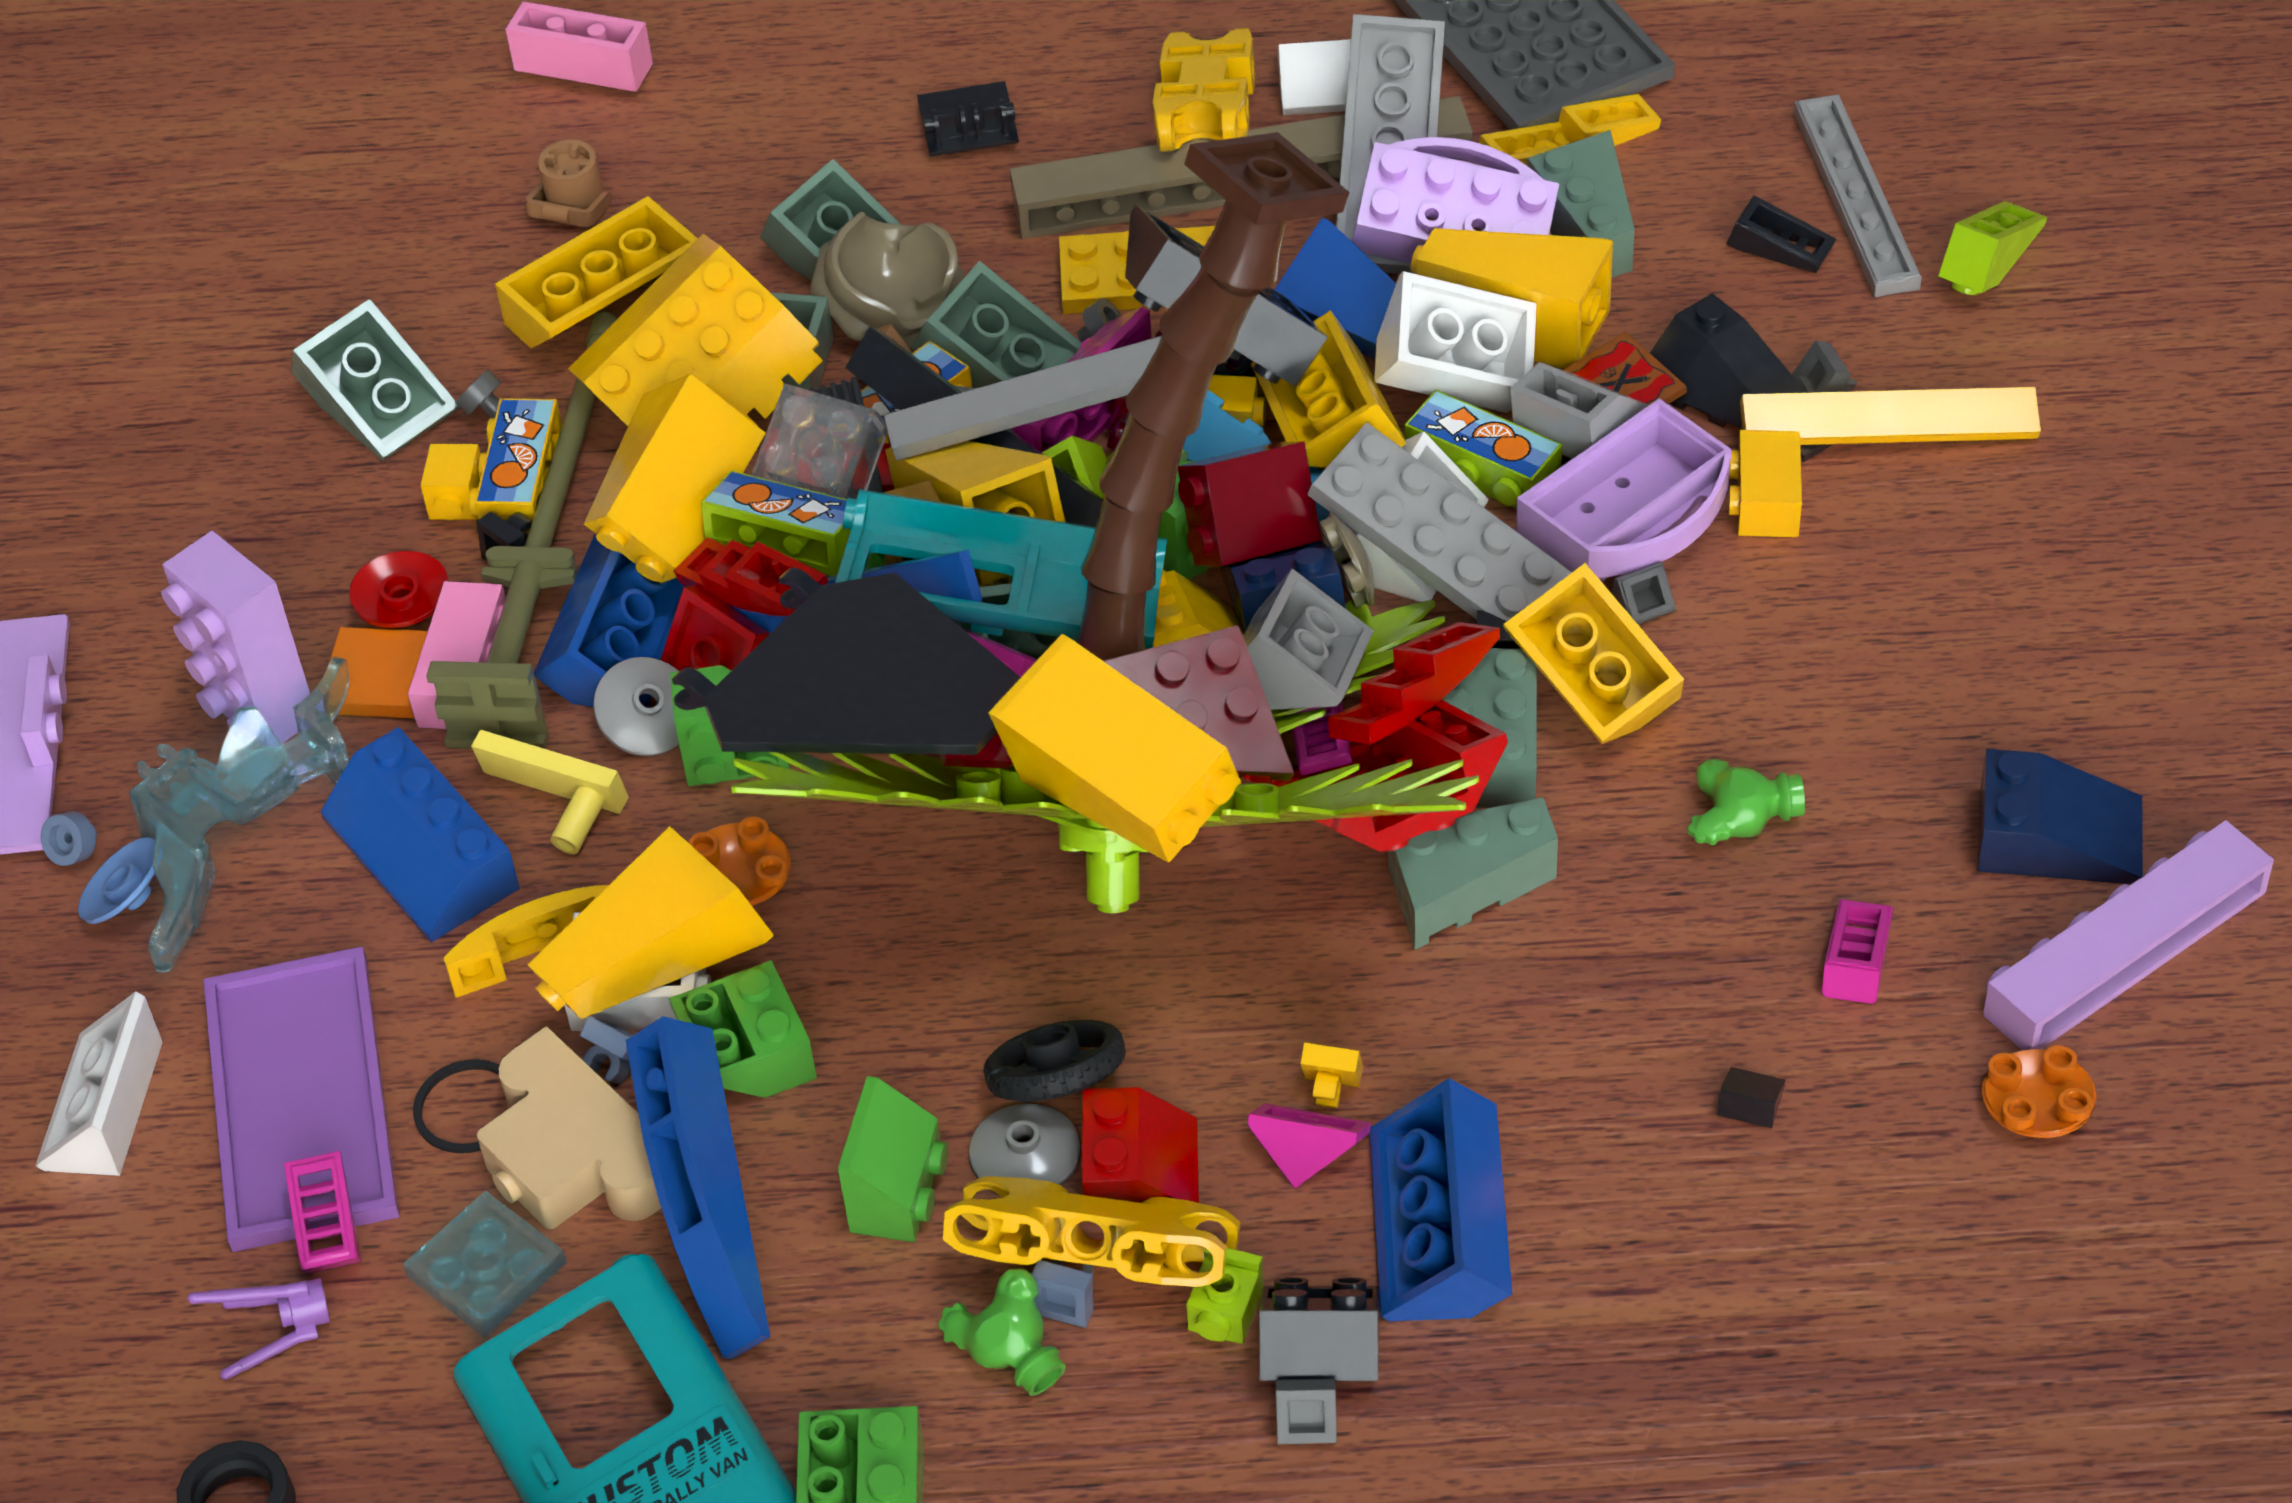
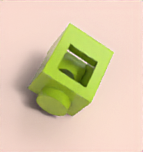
(1228, 1305)

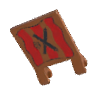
(1630, 371)

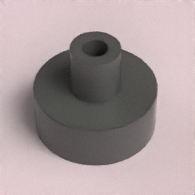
(1096, 316)
(481, 395)

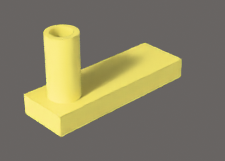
(585, 783)

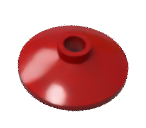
(397, 589)

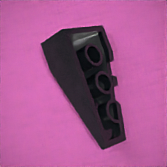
(1720, 361)

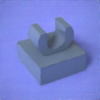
(609, 1043)
(1064, 1292)

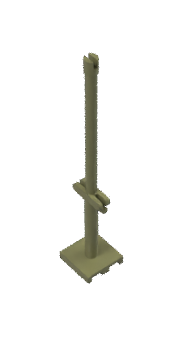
(501, 692)

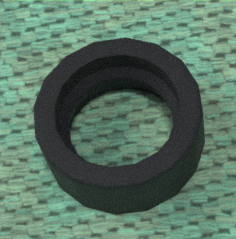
(235, 1461)

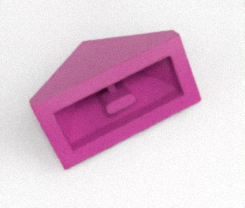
(1304, 1140)

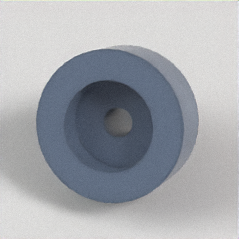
(68, 838)

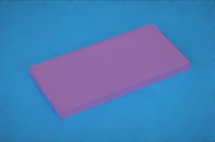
(297, 1082)

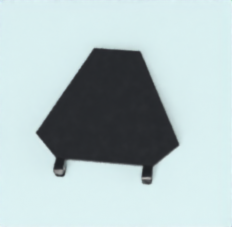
(855, 673)

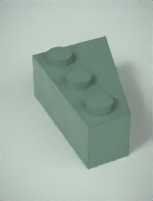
(1590, 195)

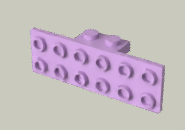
(30, 725)

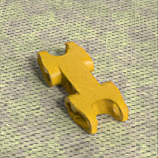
(1043, 1221)

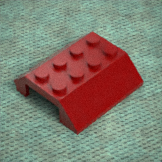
(1430, 740)

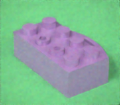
(1420, 181)
(1629, 495)
(235, 634)

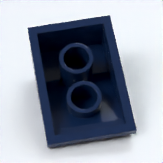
(1255, 578)
(2056, 821)

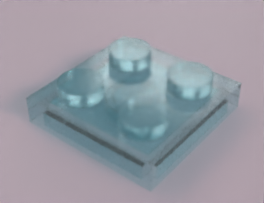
(484, 1263)

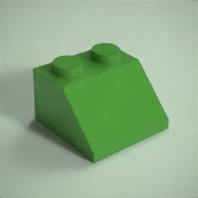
(890, 1164)

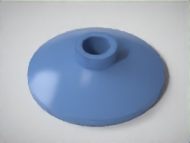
(119, 882)

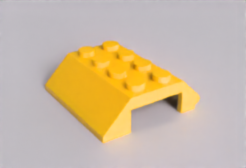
(702, 321)

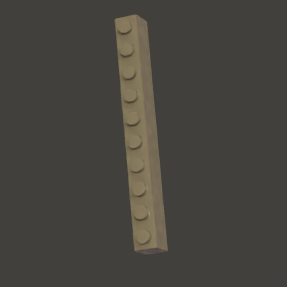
(1108, 185)

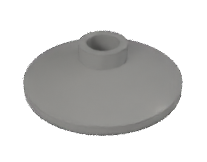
(623, 717)
(1048, 1156)

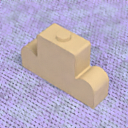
(565, 1138)

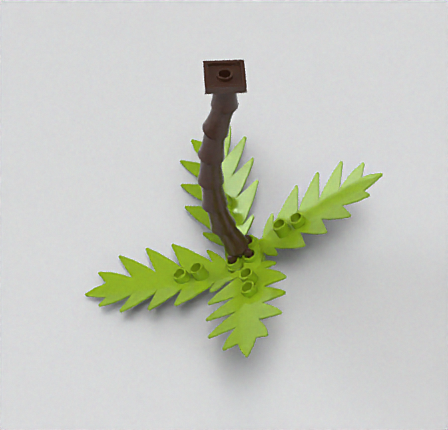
(1263, 188)

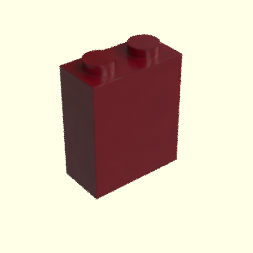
(1248, 503)

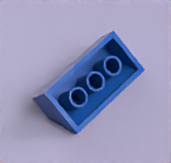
(606, 620)
(418, 836)
(1440, 1207)

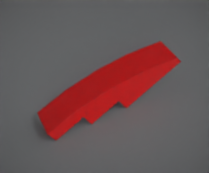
(742, 575)
(1420, 679)

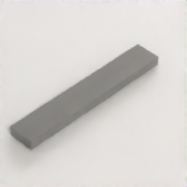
(1857, 196)
(1018, 400)

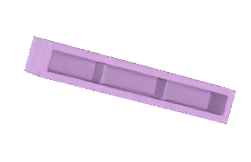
(2126, 937)

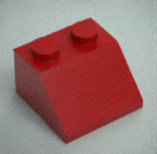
(1137, 1146)

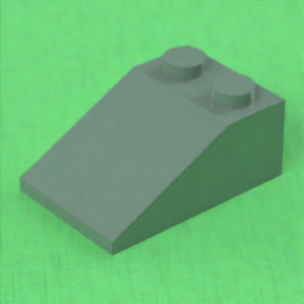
(815, 214)
(996, 330)
(371, 381)

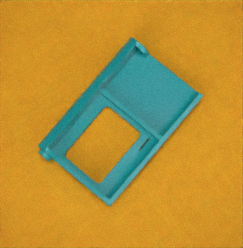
(1037, 552)

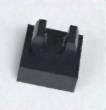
(498, 532)

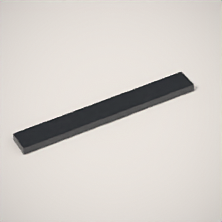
(910, 382)

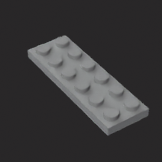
(1388, 100)
(1434, 528)

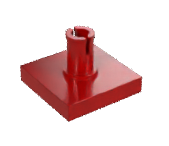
(709, 633)

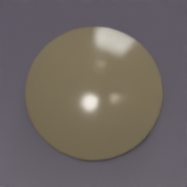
(1349, 550)

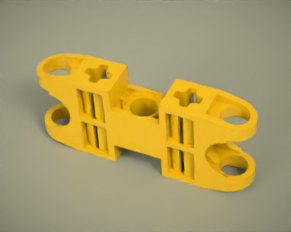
(1204, 88)

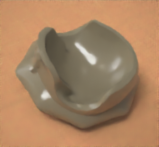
(886, 275)

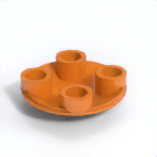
(747, 856)
(2039, 1092)

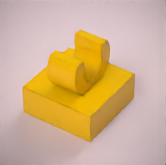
(1330, 1069)

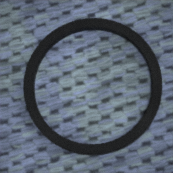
(429, 1084)

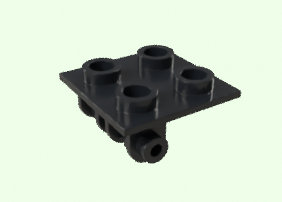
(968, 118)

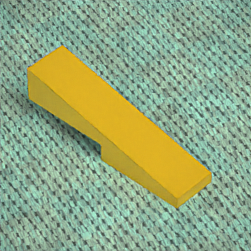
(1624, 116)

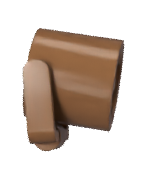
(569, 185)

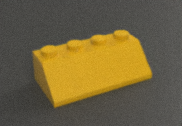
(591, 271)
(1330, 398)

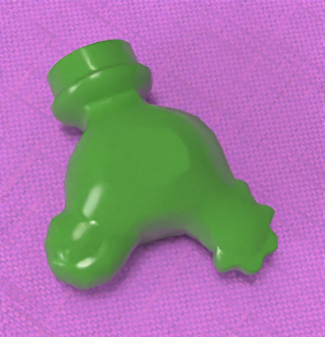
(1743, 801)
(1007, 1333)

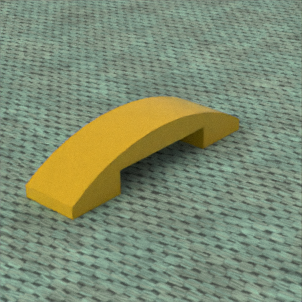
(512, 935)

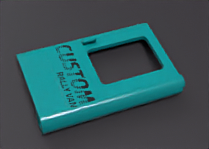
(694, 1455)

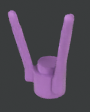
(298, 1303)

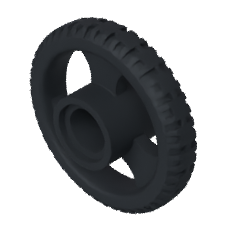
(1054, 1060)

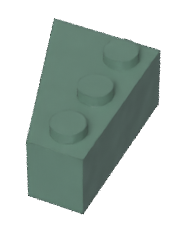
(1473, 864)

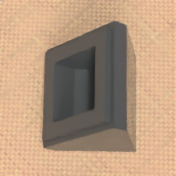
(1644, 593)

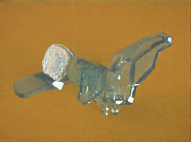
(251, 776)

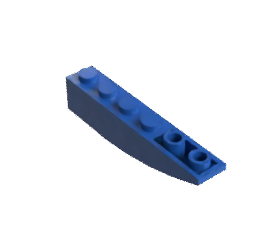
(698, 1176)

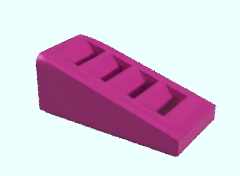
(1315, 747)
(1857, 954)
(330, 1257)

